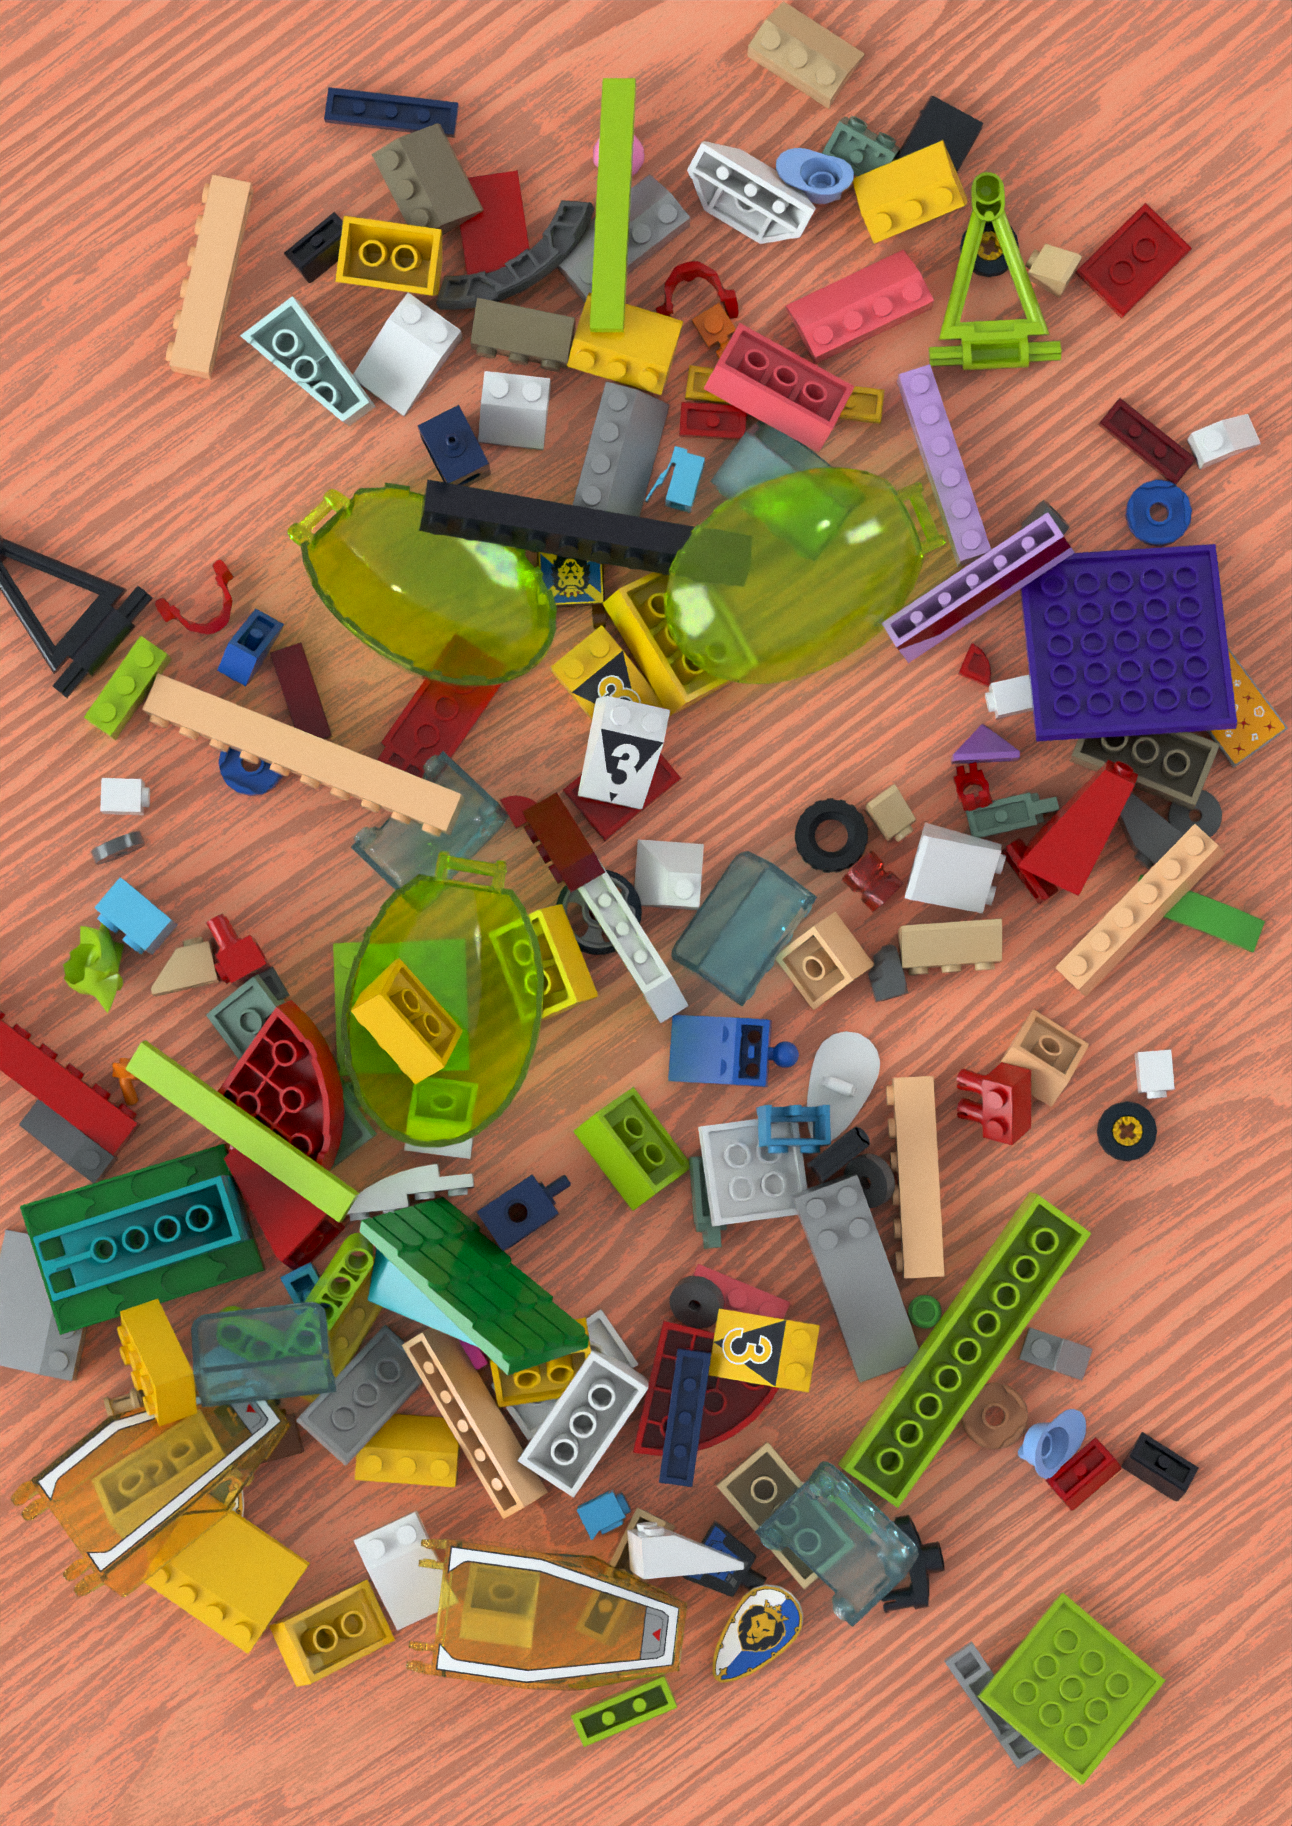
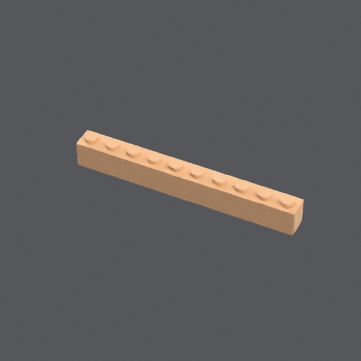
(303, 755)

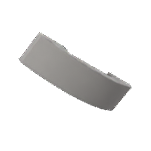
(973, 1676)

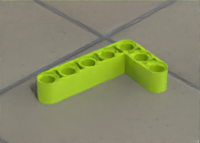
(342, 1265)

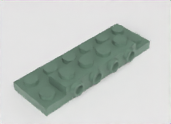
(240, 1020)

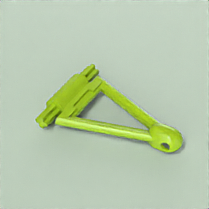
(997, 342)

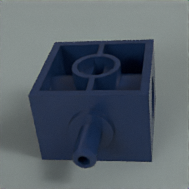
(454, 448)
(539, 1207)

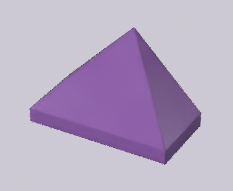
(985, 747)

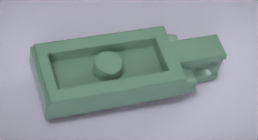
(1010, 814)
(701, 1211)

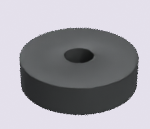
(1207, 807)
(117, 847)
(878, 1173)
(701, 1290)

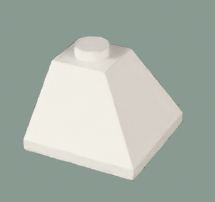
(669, 874)

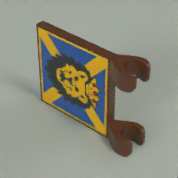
(575, 583)

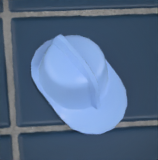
(815, 173)
(1053, 1443)

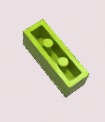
(127, 688)
(623, 1710)

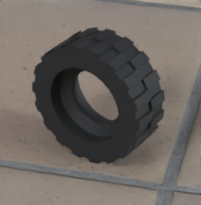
(834, 810)

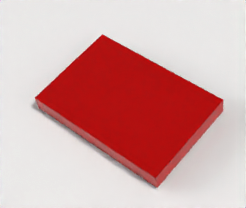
(500, 229)
(1133, 260)
(610, 817)

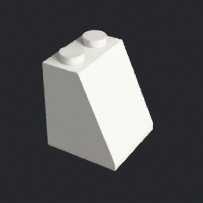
(954, 869)

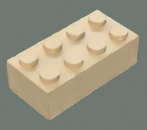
(757, 1490)

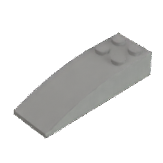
(856, 1276)

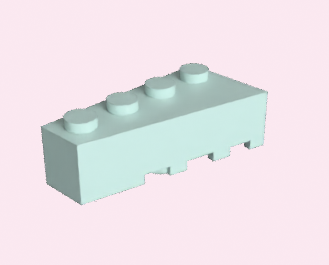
(304, 354)

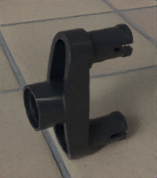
(928, 1562)

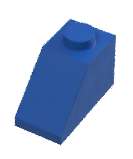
(249, 647)

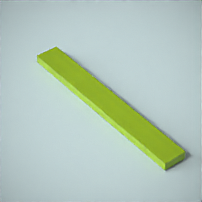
(613, 205)
(242, 1131)

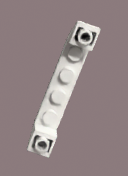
(633, 947)

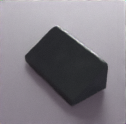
(317, 249)
(1159, 1467)

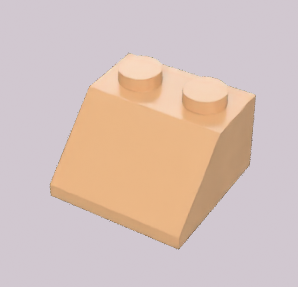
(824, 960)
(1049, 1054)

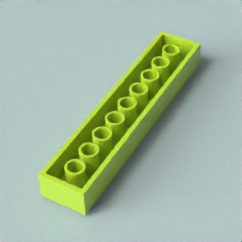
(964, 1349)

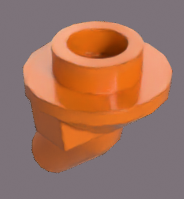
(125, 1081)

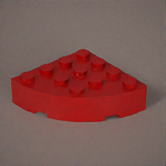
(291, 1084)
(727, 1404)

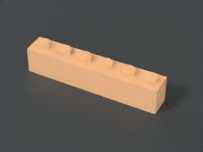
(211, 276)
(1140, 910)
(917, 1177)
(474, 1420)

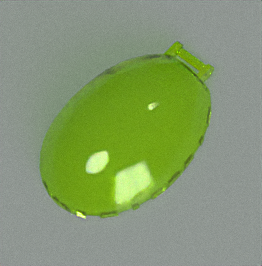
(796, 573)
(425, 599)
(485, 969)

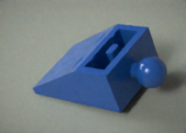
(719, 1050)

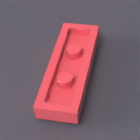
(743, 1297)

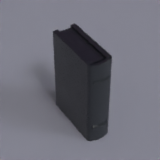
(942, 122)
(839, 1153)

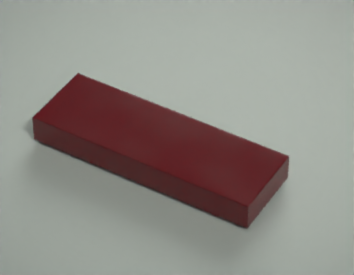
(1147, 441)
(300, 691)

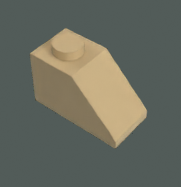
(1052, 268)
(891, 814)
(187, 968)

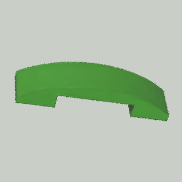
(1217, 920)

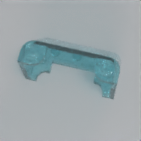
(404, 851)
(841, 1540)

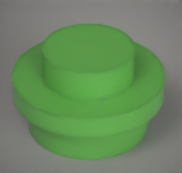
(924, 1311)

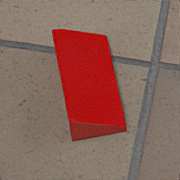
(1038, 887)
(1084, 1474)

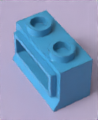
(794, 1113)
(603, 1512)

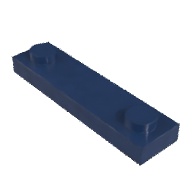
(389, 111)
(684, 1417)

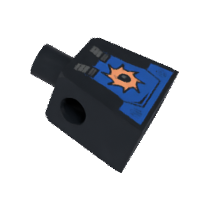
(728, 1581)

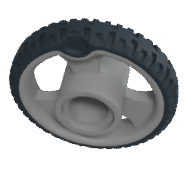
(592, 941)

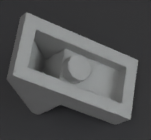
(1055, 1353)

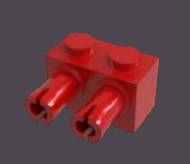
(237, 957)
(1005, 1103)

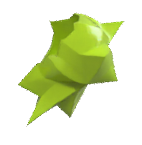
(95, 965)

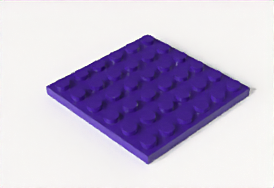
(1128, 645)

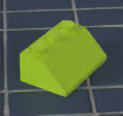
(632, 1148)

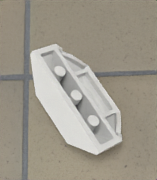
(748, 194)

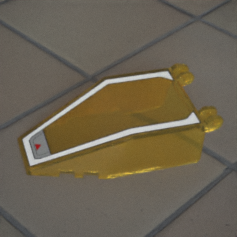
(148, 1491)
(546, 1619)

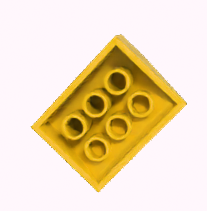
(643, 626)
(232, 1579)

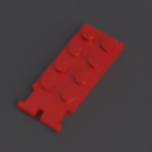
(434, 722)

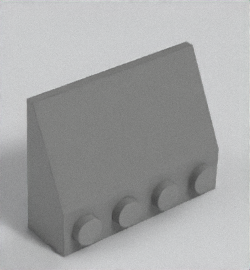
(27, 1322)

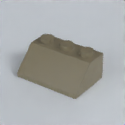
(427, 180)
(522, 334)

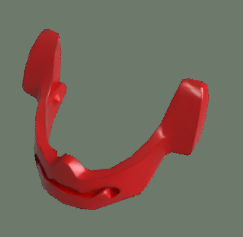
(689, 271)
(216, 624)

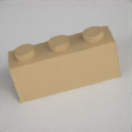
(804, 54)
(950, 946)

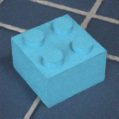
(136, 916)

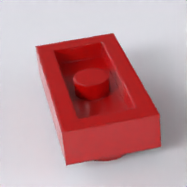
(712, 421)

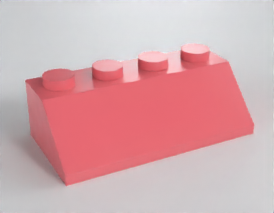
(860, 306)
(779, 387)

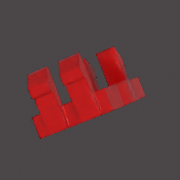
(974, 777)

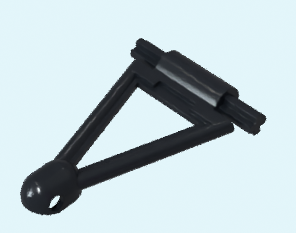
(95, 632)

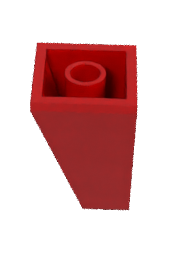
(1075, 836)
(288, 1220)

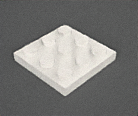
(744, 1178)

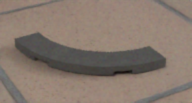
(526, 268)

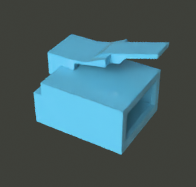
(684, 480)

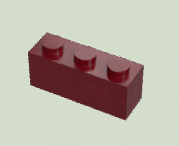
(561, 843)

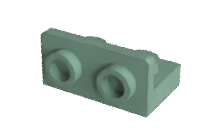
(860, 146)

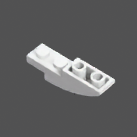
(394, 1191)

